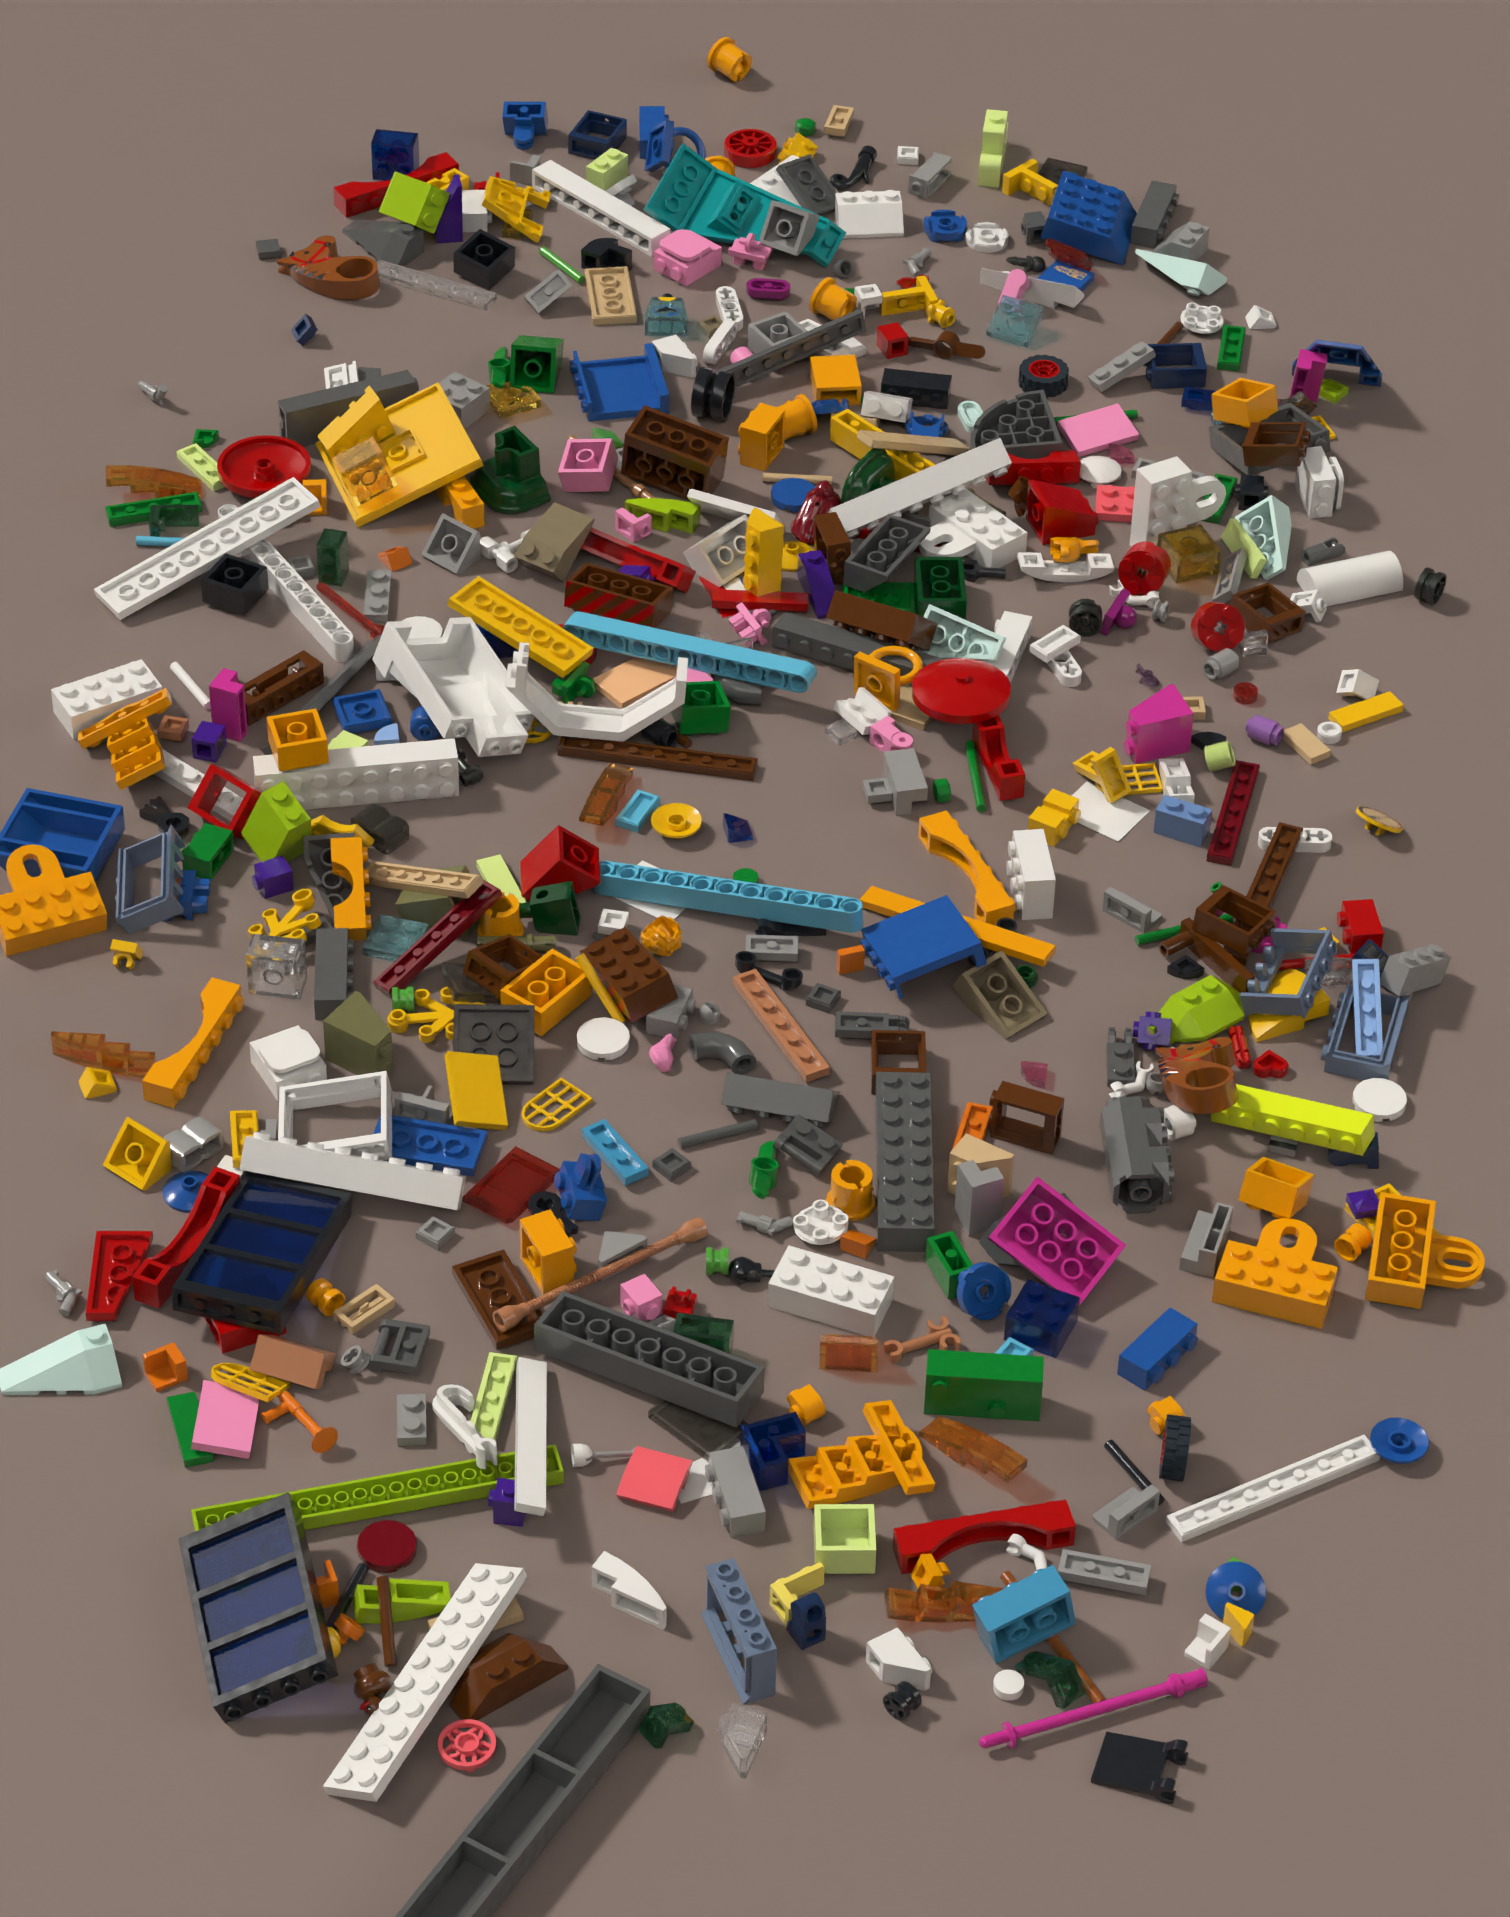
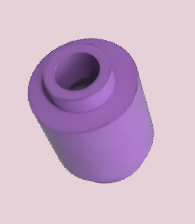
(1264, 730)

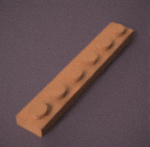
(781, 1025)

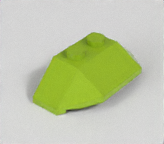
(1202, 1010)

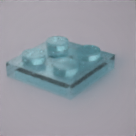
(1015, 321)
(392, 937)

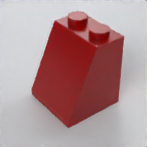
(1058, 512)
(560, 859)

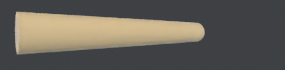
(814, 479)

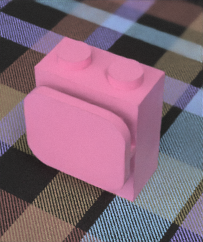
(686, 256)

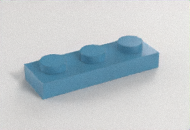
(615, 1152)

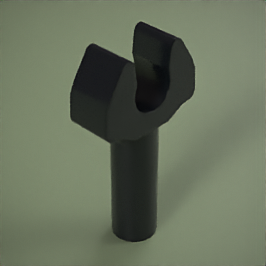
(973, 571)

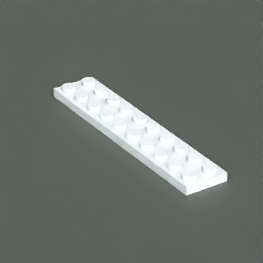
(206, 547)
(425, 1682)

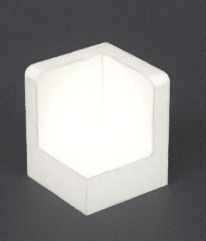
(867, 297)
(1357, 683)
(1210, 1642)

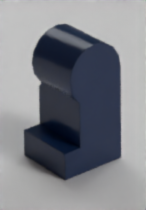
(1370, 1156)
(807, 1616)

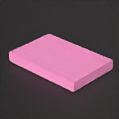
(1097, 429)
(225, 1421)

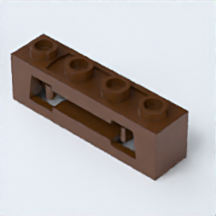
(278, 688)

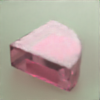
(1120, 454)
(1034, 1073)

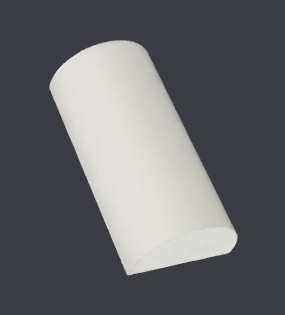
(1354, 578)

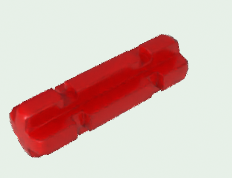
(1240, 1047)

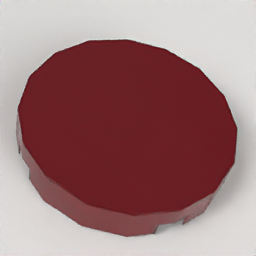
(387, 1546)

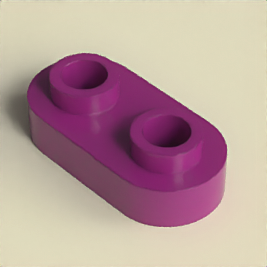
(768, 288)

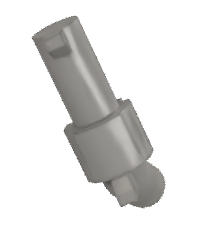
(916, 261)
(154, 392)
(764, 1223)
(65, 1292)

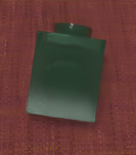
(664, 1721)

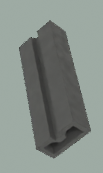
(310, 413)

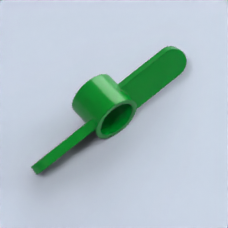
(499, 368)
(764, 1170)

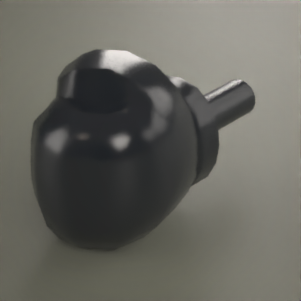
(746, 1270)

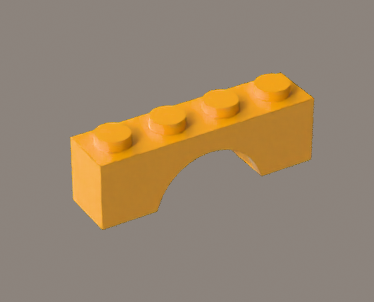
(347, 862)

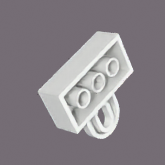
(1168, 498)
(972, 530)

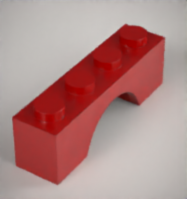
(1057, 467)
(1005, 774)

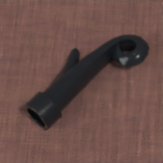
(865, 159)

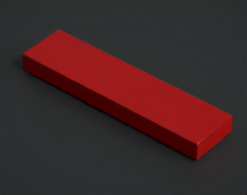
(775, 600)

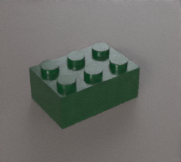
(941, 584)

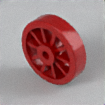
(750, 148)

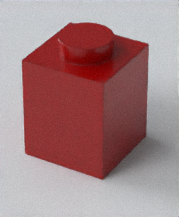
(892, 340)

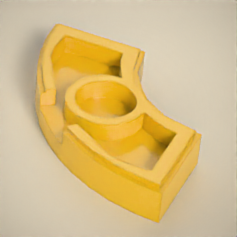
(323, 825)

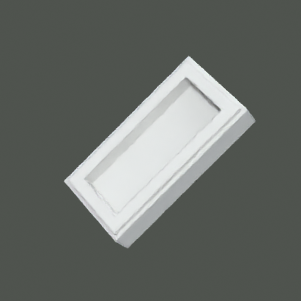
(1055, 643)

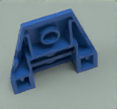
(1348, 355)

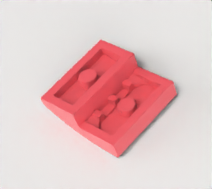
(654, 1479)

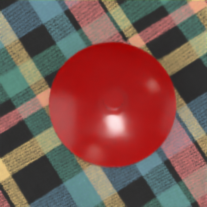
(261, 464)
(961, 691)

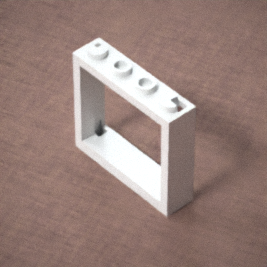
(342, 1091)

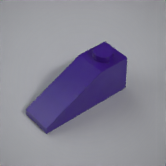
(450, 224)
(816, 581)

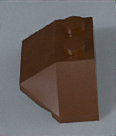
(502, 1674)

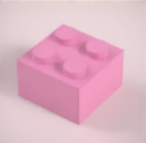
(588, 465)

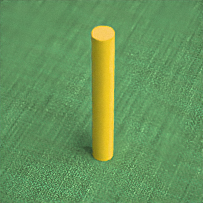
(599, 987)

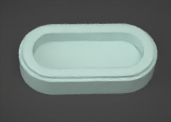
(968, 414)

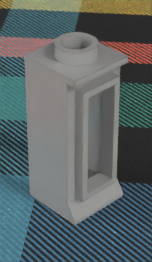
(929, 176)

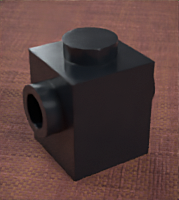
(1250, 491)

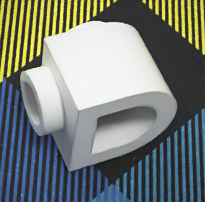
(1178, 1122)

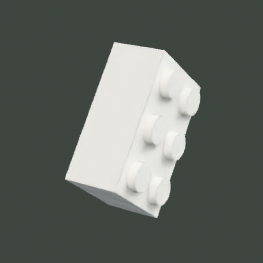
(1031, 874)

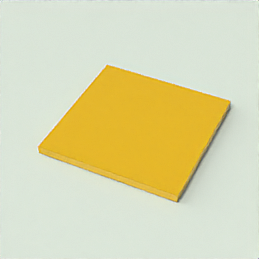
(422, 454)

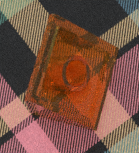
(848, 1352)

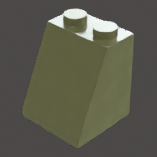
(430, 907)
(358, 1038)

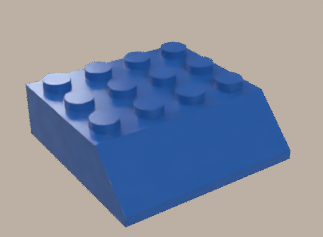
(1090, 218)
(73, 828)

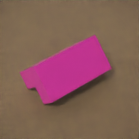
(1309, 374)
(228, 704)

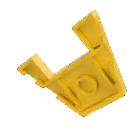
(509, 204)

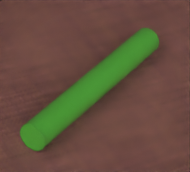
(562, 265)

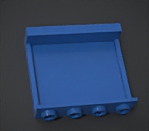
(620, 385)
(920, 942)

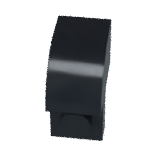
(605, 253)

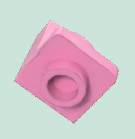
(631, 526)

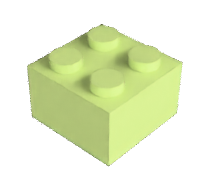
(845, 1538)

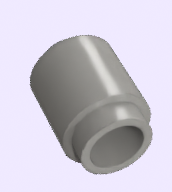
(1221, 664)

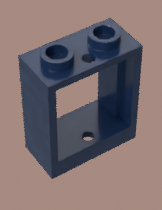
(592, 147)
(1177, 354)

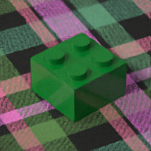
(704, 709)

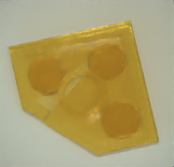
(513, 400)

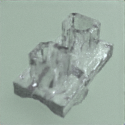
(1339, 971)

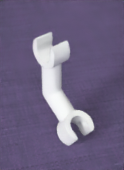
(1149, 599)
(1141, 1077)
(1019, 1547)

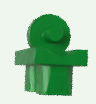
(574, 684)

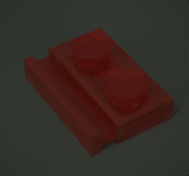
(1068, 254)

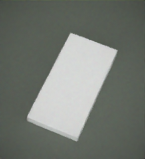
(725, 507)

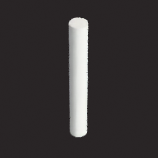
(191, 685)

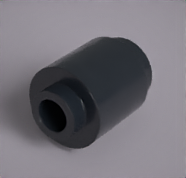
(660, 733)

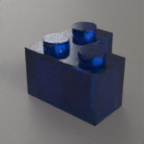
(769, 1447)

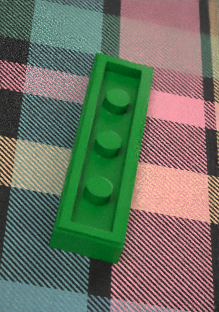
(140, 510)

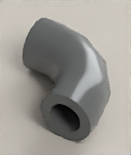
(739, 690)
(722, 1047)

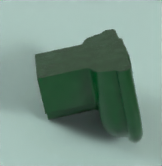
(870, 473)
(512, 477)

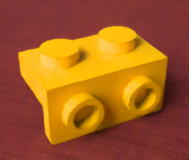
(797, 146)

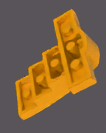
(131, 739)
(864, 1462)

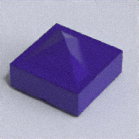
(1363, 1203)

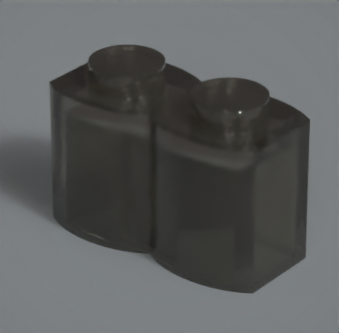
(386, 829)

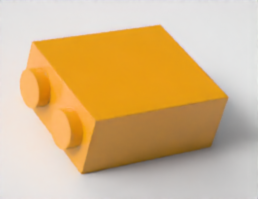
(835, 378)

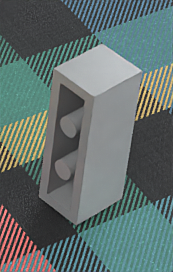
(1415, 969)
(735, 1492)

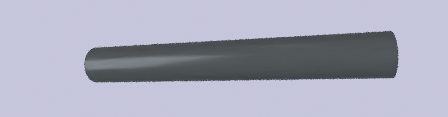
(718, 1133)

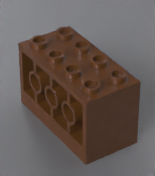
(673, 453)

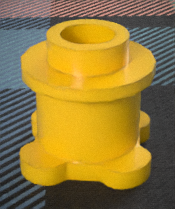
(941, 314)

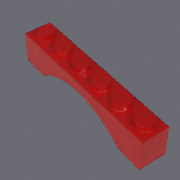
(360, 197)
(624, 553)
(159, 1273)
(1041, 1525)

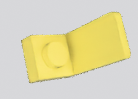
(789, 1588)

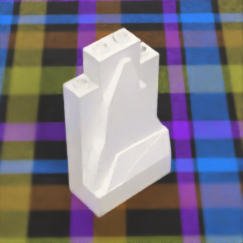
(457, 684)

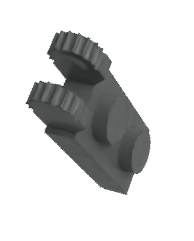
(862, 1023)
(1120, 1058)

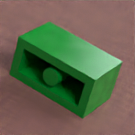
(208, 851)
(946, 1261)

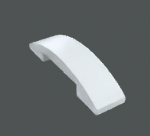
(1094, 567)

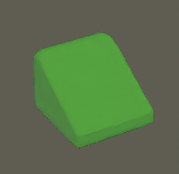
(602, 434)

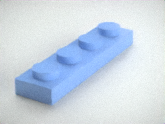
(1367, 1007)

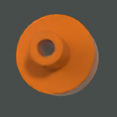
(348, 1628)

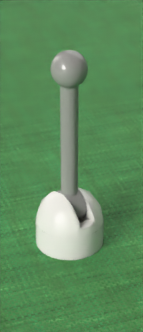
(582, 1454)

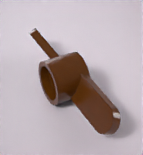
(956, 347)
(1019, 494)

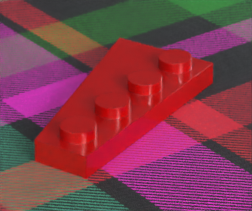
(114, 1263)

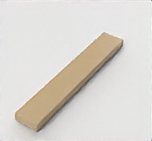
(912, 443)
(423, 879)

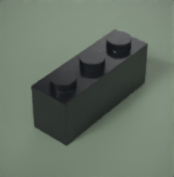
(925, 388)

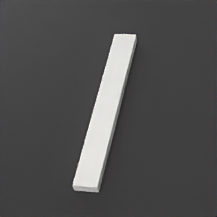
(530, 1436)
(1272, 1488)

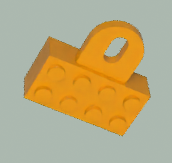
(47, 906)
(1410, 1255)
(1277, 1278)

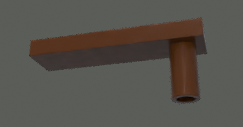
(1210, 953)

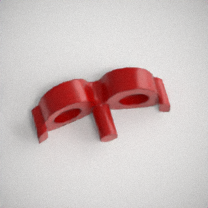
(908, 282)

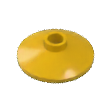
(790, 554)
(676, 820)

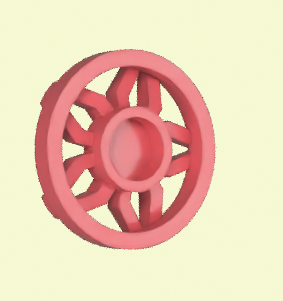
(467, 1745)

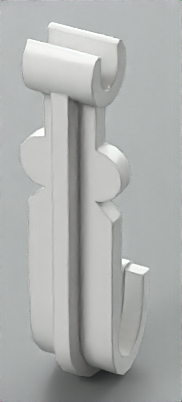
(444, 1407)

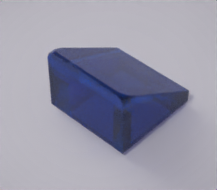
(736, 828)

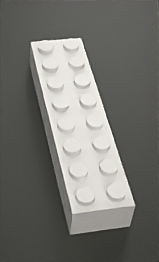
(369, 775)

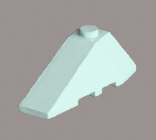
(1193, 275)
(1270, 529)
(961, 638)
(73, 1363)

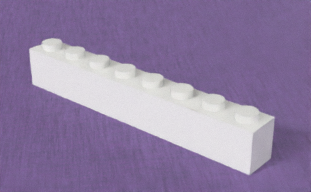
(599, 207)
(924, 487)
(353, 1172)

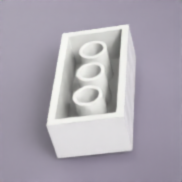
(99, 695)
(830, 1291)

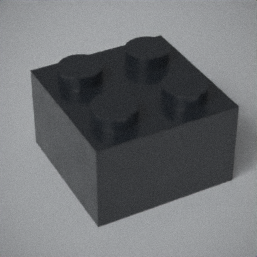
(484, 259)
(234, 584)

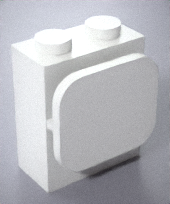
(1319, 483)
(287, 1059)

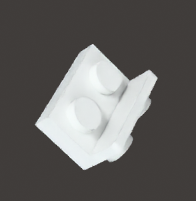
(862, 710)

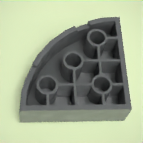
(1022, 424)

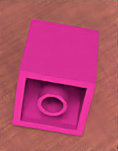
(1159, 726)

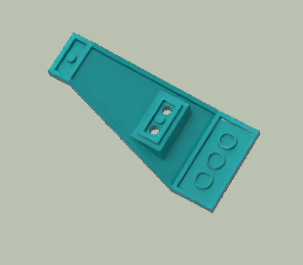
(703, 198)

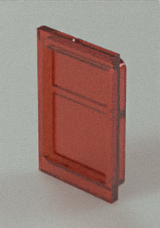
(510, 1184)

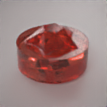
(1245, 693)

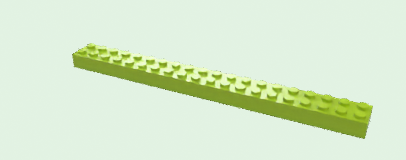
(390, 1492)

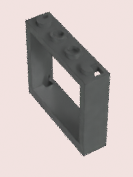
(1227, 441)

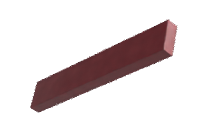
(1233, 813)
(437, 939)

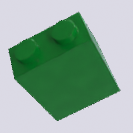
(536, 362)

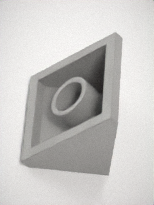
(453, 545)

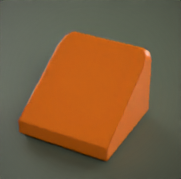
(396, 558)
(857, 1243)

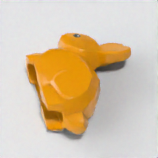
(1069, 549)

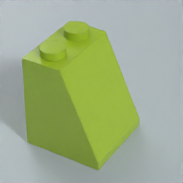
(414, 202)
(277, 825)

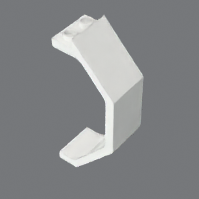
(593, 721)

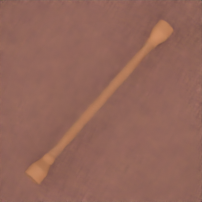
(511, 1315)

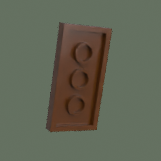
(490, 1285)

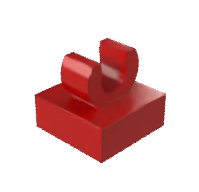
(679, 1302)

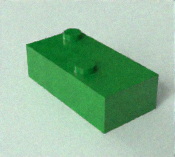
(983, 1385)

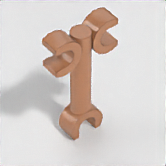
(937, 1334)

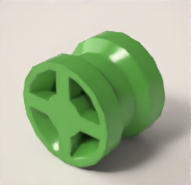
(403, 999)
(717, 1260)

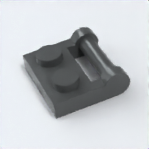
(817, 1145)
(407, 1349)

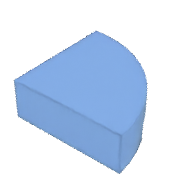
(387, 735)

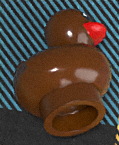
(369, 1684)

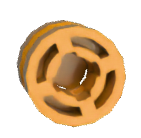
(1353, 1242)
(322, 1294)

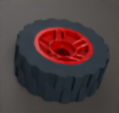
(1045, 374)
(1175, 1448)

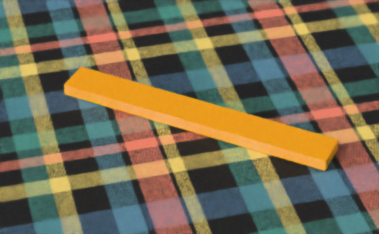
(990, 936)

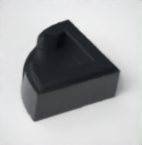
(1207, 738)
(1185, 968)

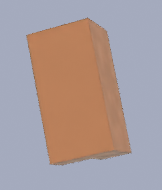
(291, 1361)

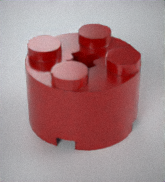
(1144, 568)
(1231, 629)

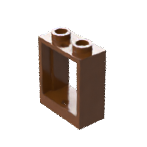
(1262, 445)
(835, 543)
(1287, 618)
(1241, 907)
(483, 962)
(887, 1043)
(1020, 1132)

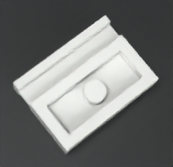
(341, 375)

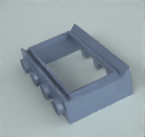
(160, 907)
(1289, 941)
(1356, 1065)
(729, 1594)

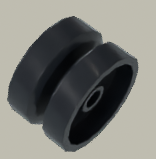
(713, 394)

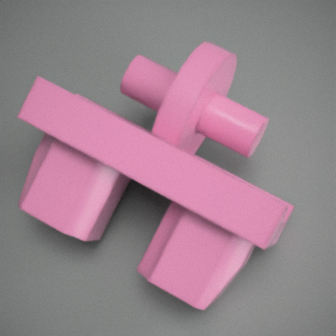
(750, 249)
(754, 623)

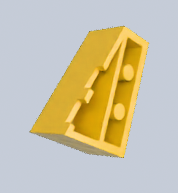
(362, 421)

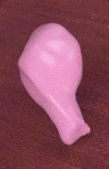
(662, 1054)

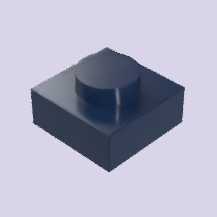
(304, 329)

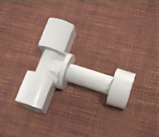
(501, 552)

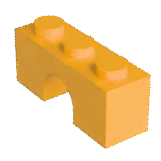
(466, 503)

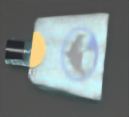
(666, 316)

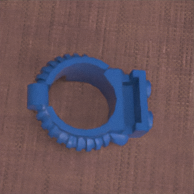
(915, 427)

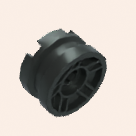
(1430, 586)
(1085, 617)

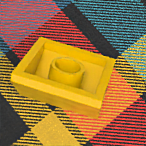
(139, 1155)

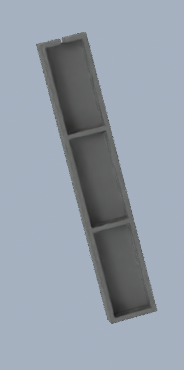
(534, 1800)

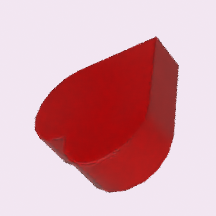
(1270, 1065)

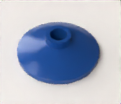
(182, 1190)
(1399, 1440)
(1235, 1574)

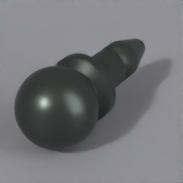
(1034, 264)

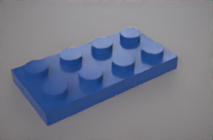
(436, 1144)

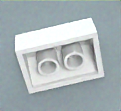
(869, 214)
(721, 553)

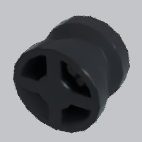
(902, 1700)

